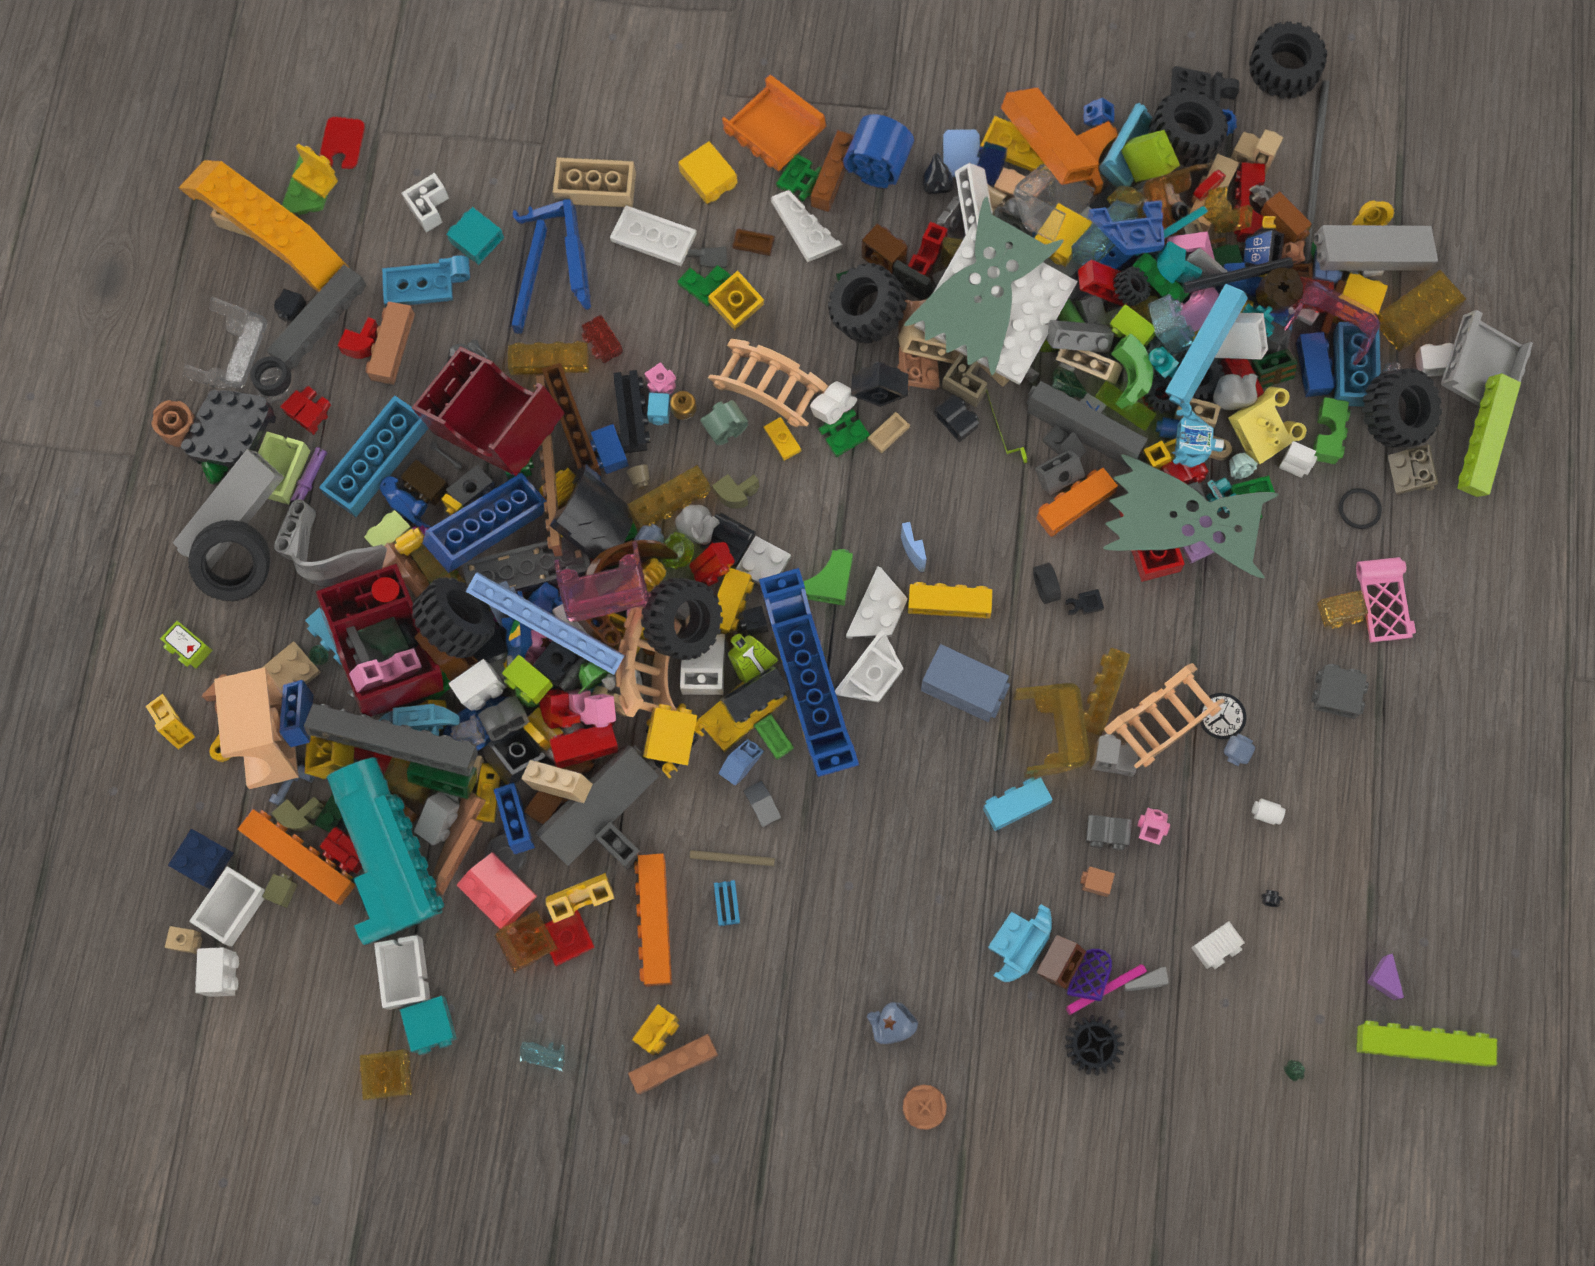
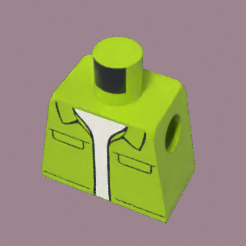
(749, 657)

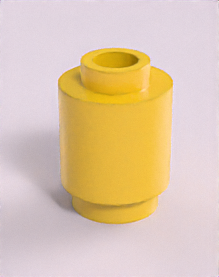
(409, 541)

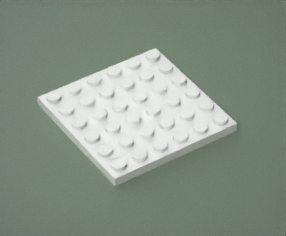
(1035, 302)

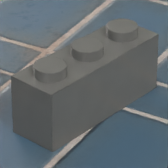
(1080, 336)

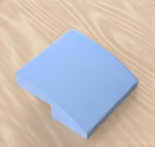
(914, 549)

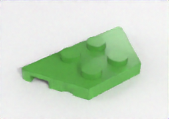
(301, 199)

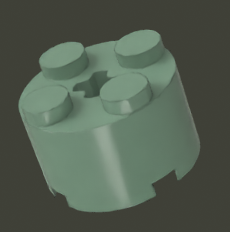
(724, 422)

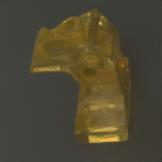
(1222, 216)

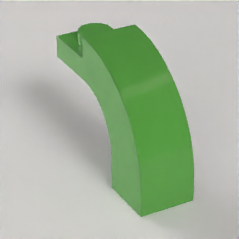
(1138, 367)

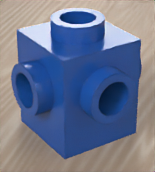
(1098, 112)

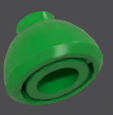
(213, 472)

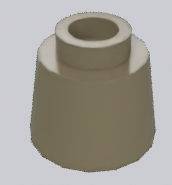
(639, 476)

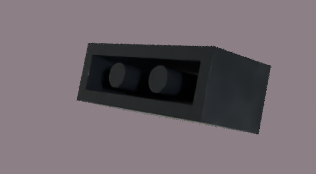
(754, 694)

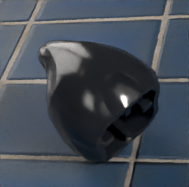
(937, 177)

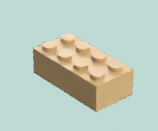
(594, 182)

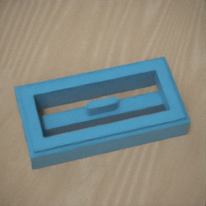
(718, 903)

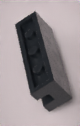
(630, 412)

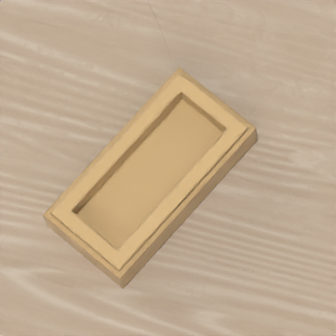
(888, 432)

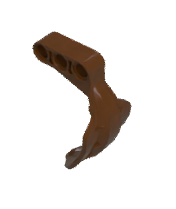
(611, 557)

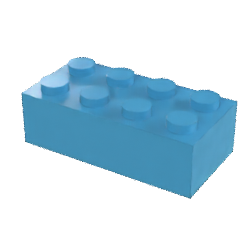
(1350, 378)

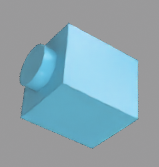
(658, 408)

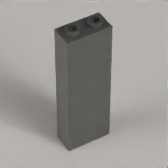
(1088, 425)
(612, 792)

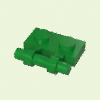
(795, 174)
(848, 437)

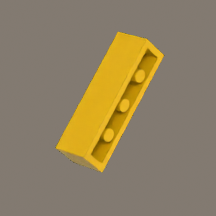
(950, 601)

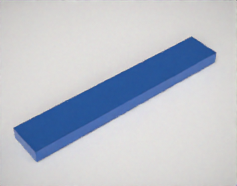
(529, 277)

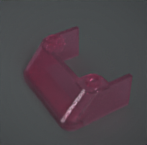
(1341, 306)
(603, 591)

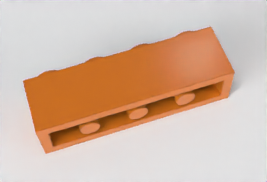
(1076, 502)

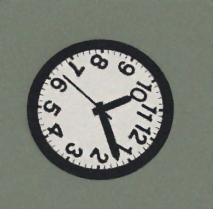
(1226, 722)

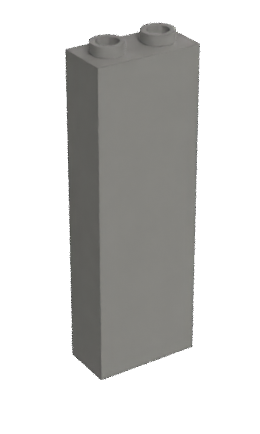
(1375, 248)
(234, 499)

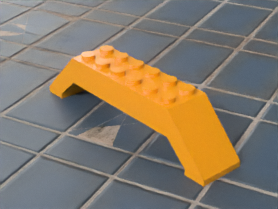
(264, 221)

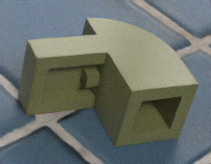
(733, 495)
(298, 819)

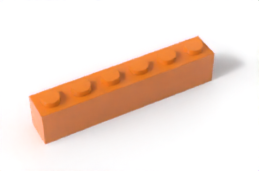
(297, 857)
(654, 920)

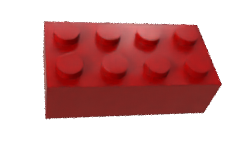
(1157, 563)

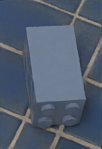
(965, 683)

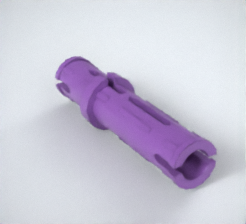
(309, 475)

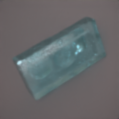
(542, 1056)

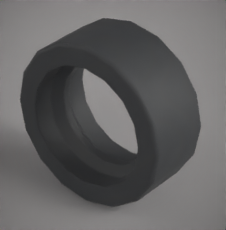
(264, 364)
(1046, 583)

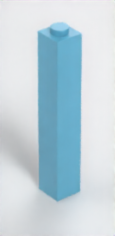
(1206, 344)

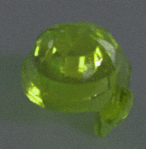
(682, 547)

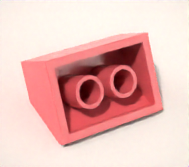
(497, 890)

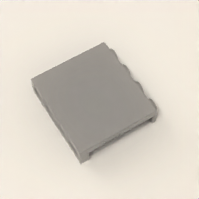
(1481, 353)

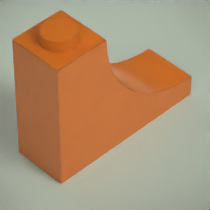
(1098, 142)

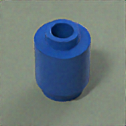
(1167, 428)

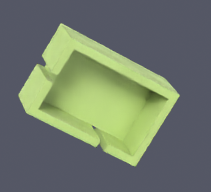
(286, 461)

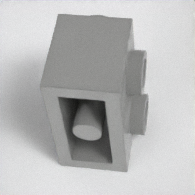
(437, 818)

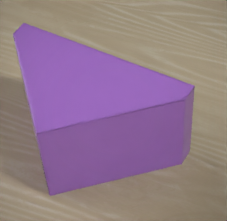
(1386, 978)

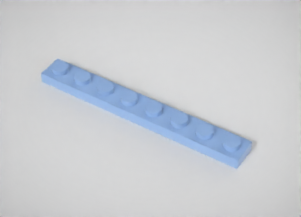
(545, 623)

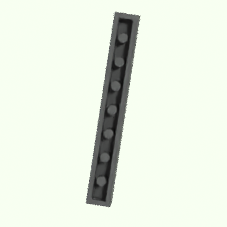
(391, 739)

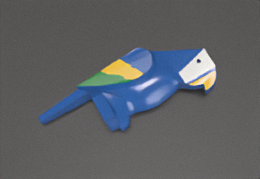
(517, 638)

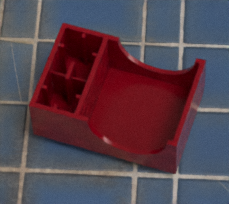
(487, 411)
(354, 605)

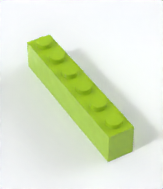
(1489, 435)
(1427, 1045)

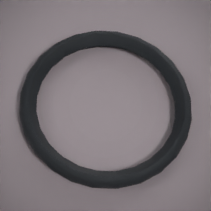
(1353, 524)

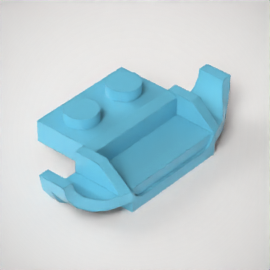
(422, 717)
(1021, 943)

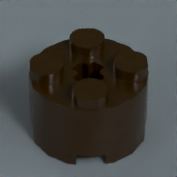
(1279, 289)

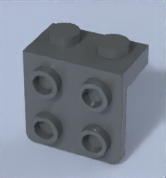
(362, 649)

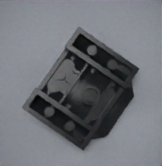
(593, 515)

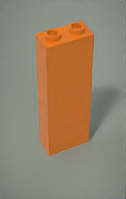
(1049, 136)

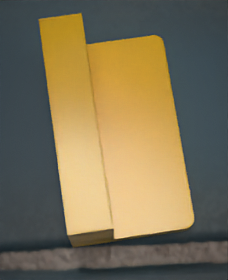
(539, 730)

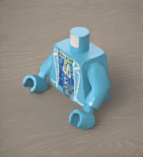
(1194, 439)

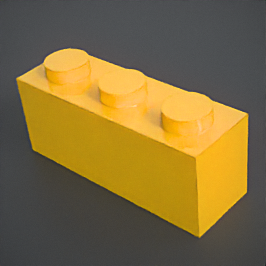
(732, 598)

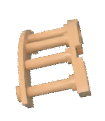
(776, 362)
(625, 675)
(1149, 705)

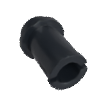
(408, 635)

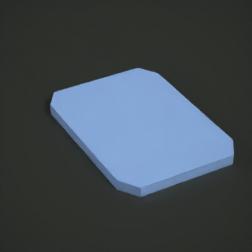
(960, 148)

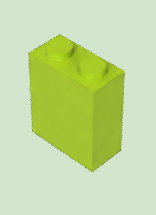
(1150, 156)

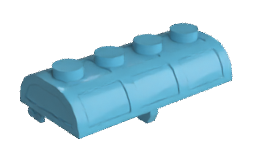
(1114, 165)

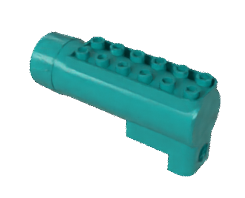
(396, 875)

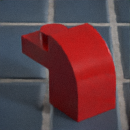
(359, 345)
(556, 711)

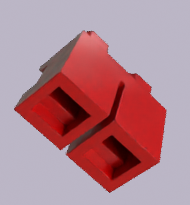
(304, 411)

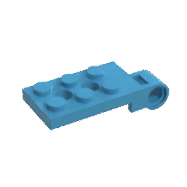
(439, 279)

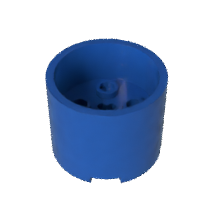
(879, 150)

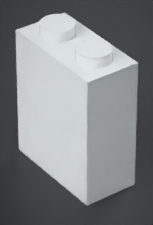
(1246, 338)

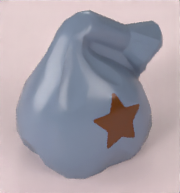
(892, 1024)

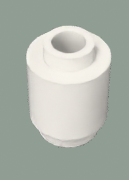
(1268, 812)

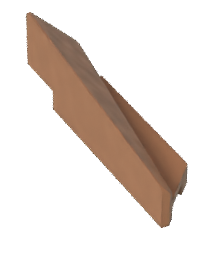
(459, 841)

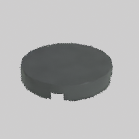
(513, 861)

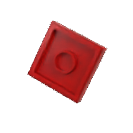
(570, 938)

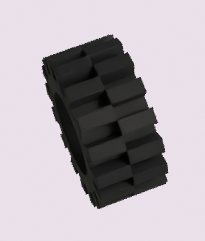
(1132, 286)
(1153, 401)

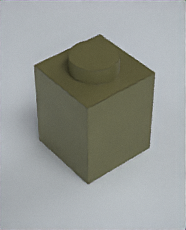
(280, 890)

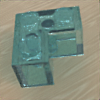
(1170, 324)

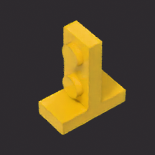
(168, 722)

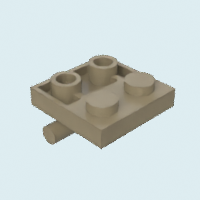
(1413, 469)

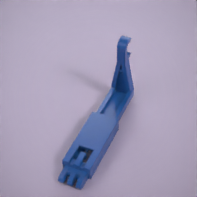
(574, 246)

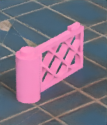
(1385, 572)

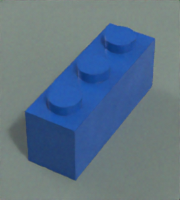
(1315, 364)
(295, 707)
(514, 818)

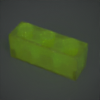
(1136, 413)

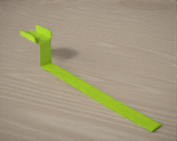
(1022, 450)

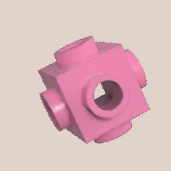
(660, 380)
(1153, 825)

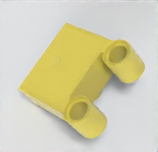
(1261, 427)

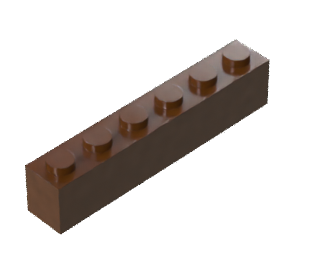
(571, 419)

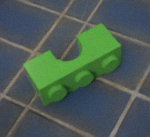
(1334, 415)

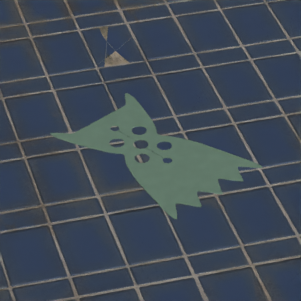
(985, 323)
(1150, 527)

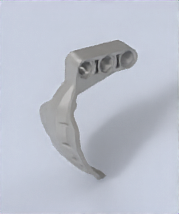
(294, 543)

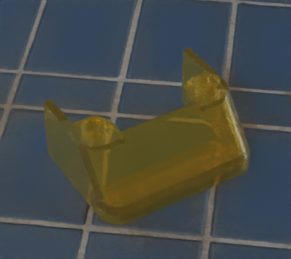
(1066, 705)

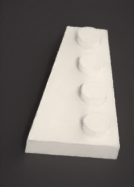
(807, 233)

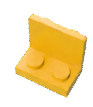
(315, 172)
(656, 1030)

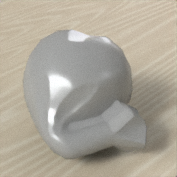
(1235, 392)
(696, 523)

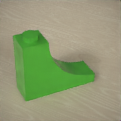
(832, 581)

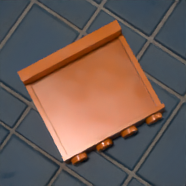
(775, 124)

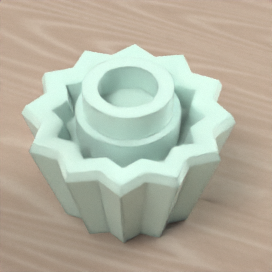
(1242, 466)

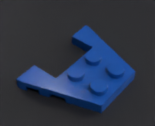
(1133, 235)

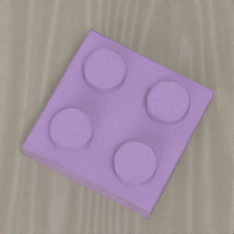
(1200, 549)

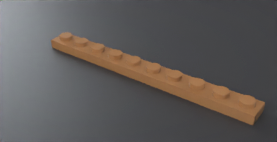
(549, 489)

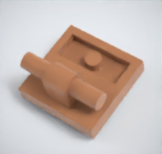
(922, 371)

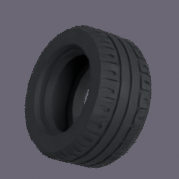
(224, 588)

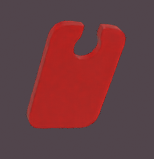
(343, 137)

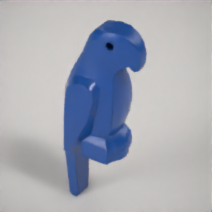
(403, 502)

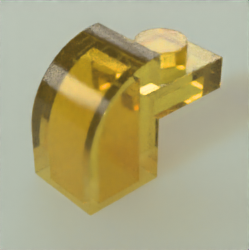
(1129, 195)

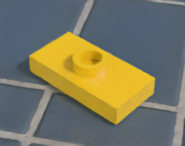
(782, 438)
(451, 504)

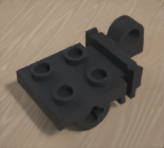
(1201, 82)

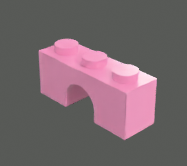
(374, 674)
(592, 709)

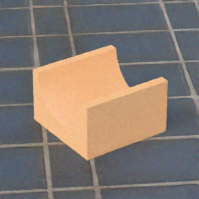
(250, 727)

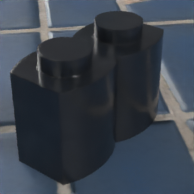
(956, 417)

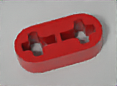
(1211, 182)

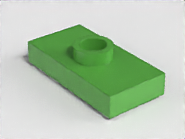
(773, 737)

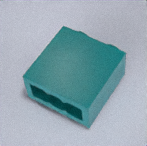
(475, 235)
(428, 1025)

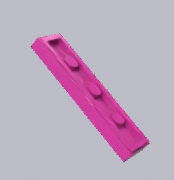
(1114, 984)

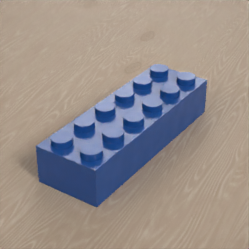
(484, 522)

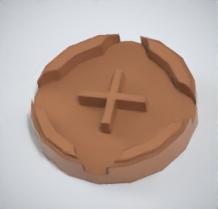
(924, 1107)

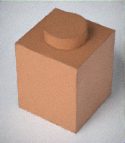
(1097, 881)

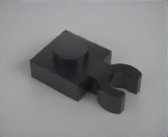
(1088, 602)

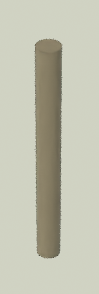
(734, 858)

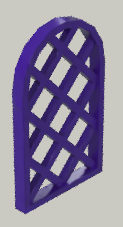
(1072, 992)

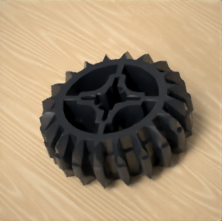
(1112, 1038)

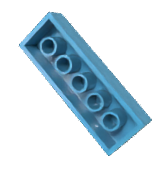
(374, 456)

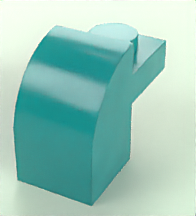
(1173, 265)

